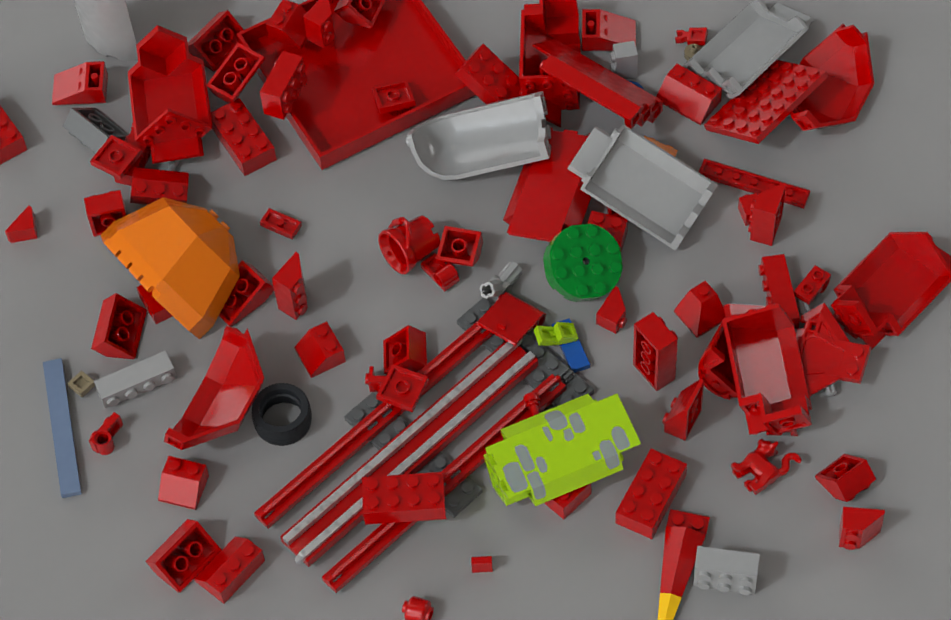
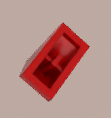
(23, 227)

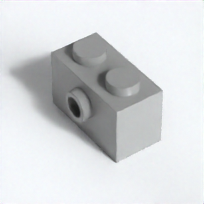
(624, 60)

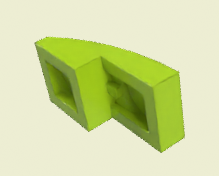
(558, 334)

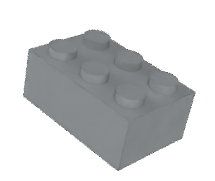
(726, 570)

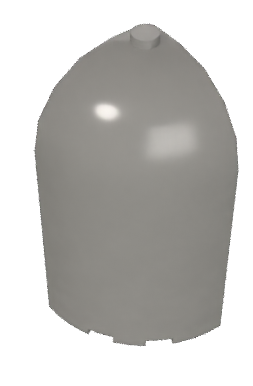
(108, 27)
(483, 138)

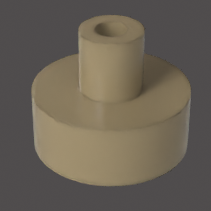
(690, 50)

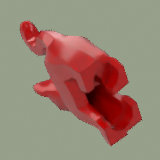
(761, 468)

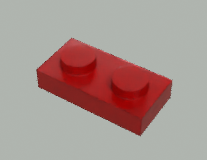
(280, 223)

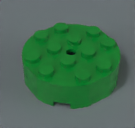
(583, 262)

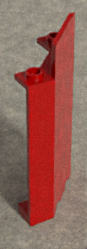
(599, 83)
(548, 193)

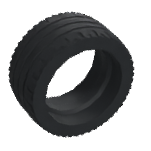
(274, 395)

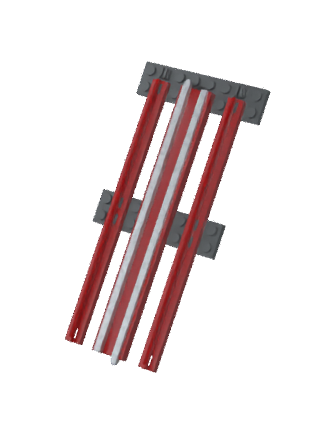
(418, 445)

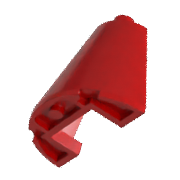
(716, 367)

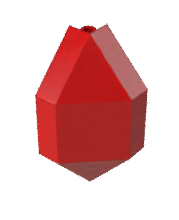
(848, 84)
(223, 394)

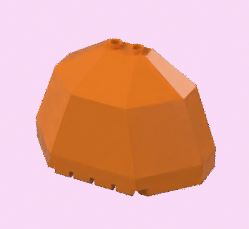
(179, 257)

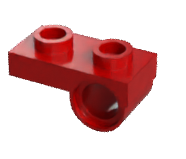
(442, 273)
(812, 285)
(105, 433)

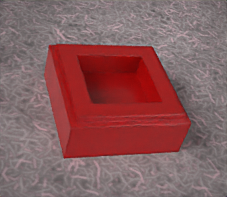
(481, 564)

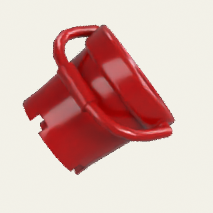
(407, 242)

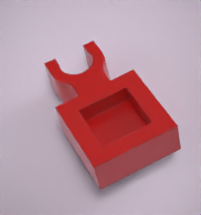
(694, 36)

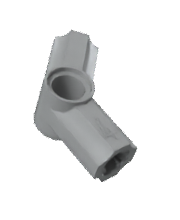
(502, 282)

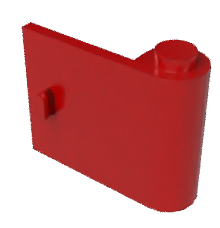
(511, 318)

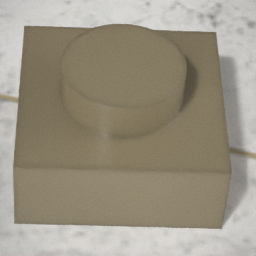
(81, 384)

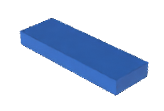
(574, 353)

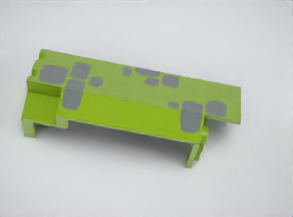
(560, 450)

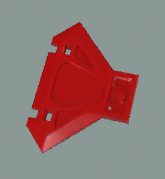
(828, 352)

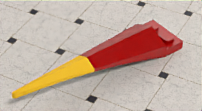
(682, 537)

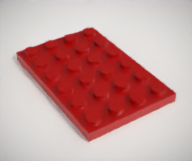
(766, 101)

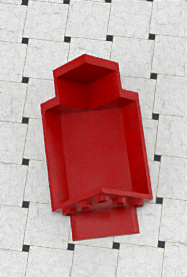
(539, 24)
(169, 97)
(891, 286)
(767, 368)

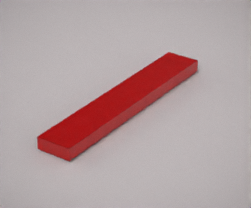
(751, 182)

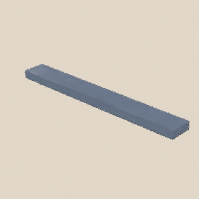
(62, 428)

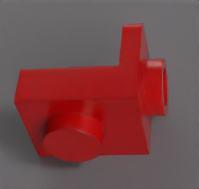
(373, 381)

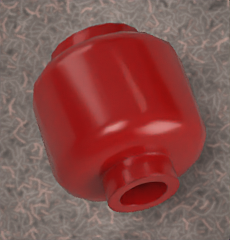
(417, 609)

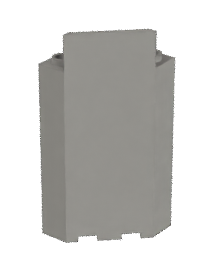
(748, 46)
(642, 183)

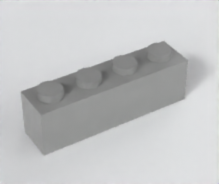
(135, 379)

